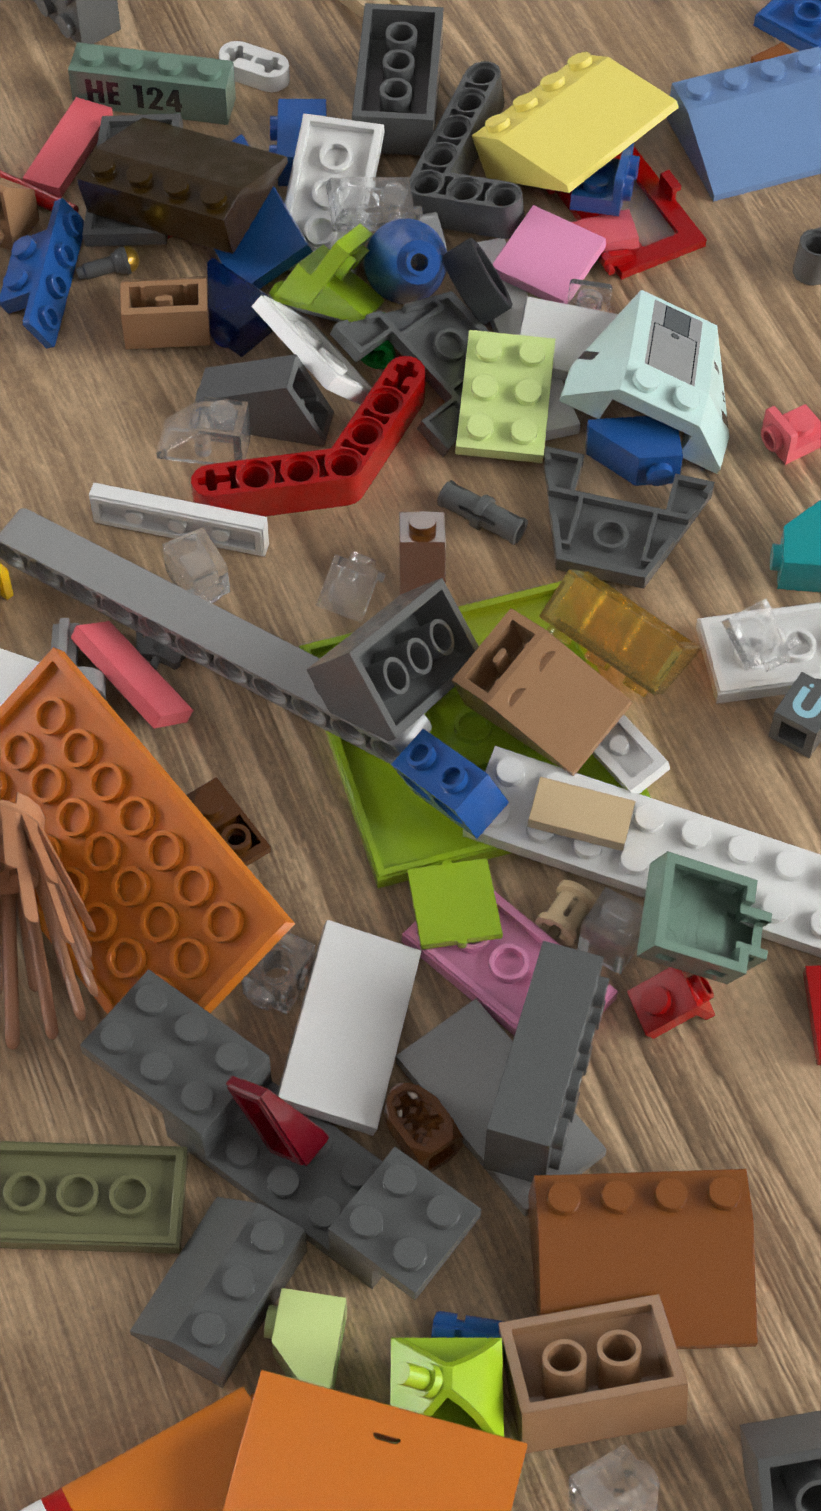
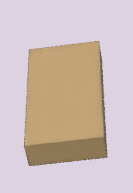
(581, 813)

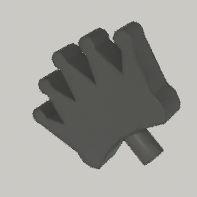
(157, 653)

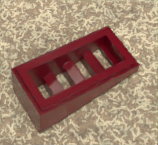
(278, 1123)

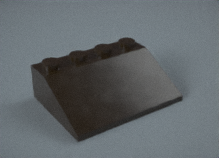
(179, 183)

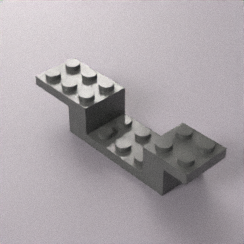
(355, 1208)

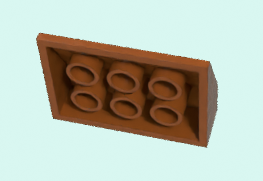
(648, 1236)

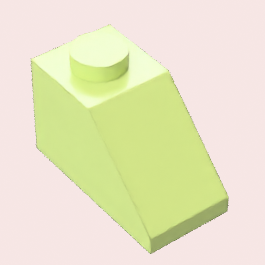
(307, 1335)

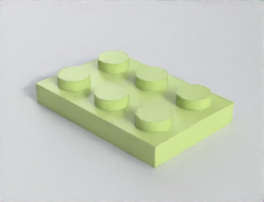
(505, 396)

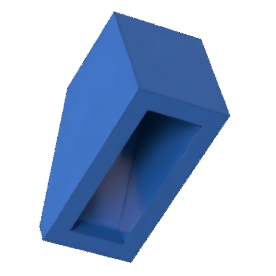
(636, 448)

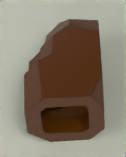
(422, 1126)

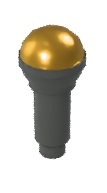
(122, 260)

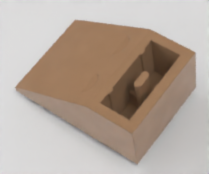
(540, 692)

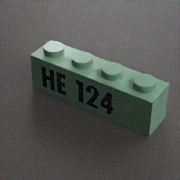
(153, 82)

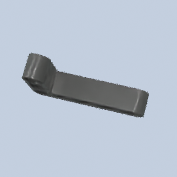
(442, 173)

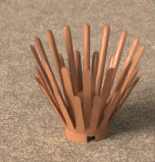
(26, 865)

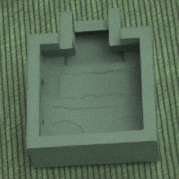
(695, 919)

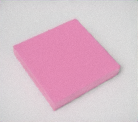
(547, 255)

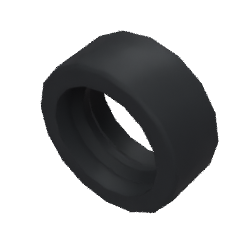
(477, 281)

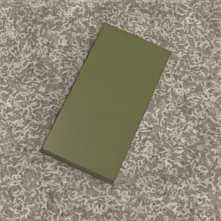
(92, 1197)

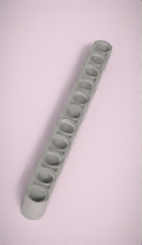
(182, 623)

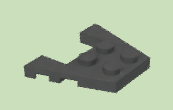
(435, 334)
(610, 535)

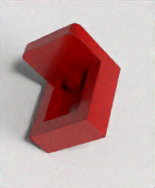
(671, 1000)

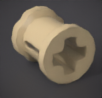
(579, 908)

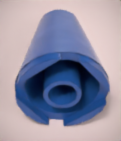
(390, 258)

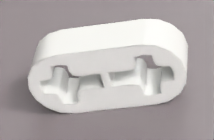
(257, 66)

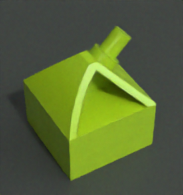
(450, 1380)

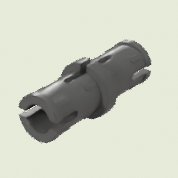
(482, 512)

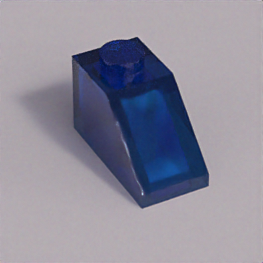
(231, 317)

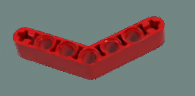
(322, 476)

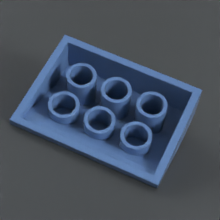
(752, 123)

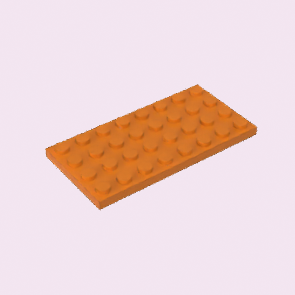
(133, 844)

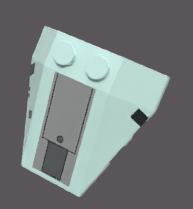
(661, 366)

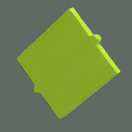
(454, 903)

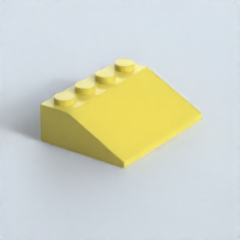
(570, 124)

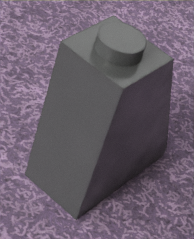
(280, 398)

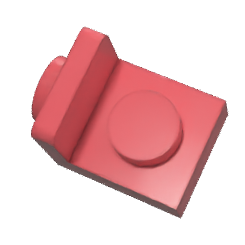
(791, 433)

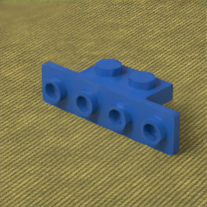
(43, 273)

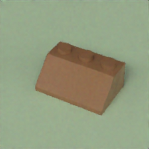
(593, 1373)

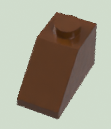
(421, 548)

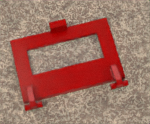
(660, 221)

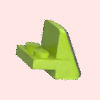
(327, 286)

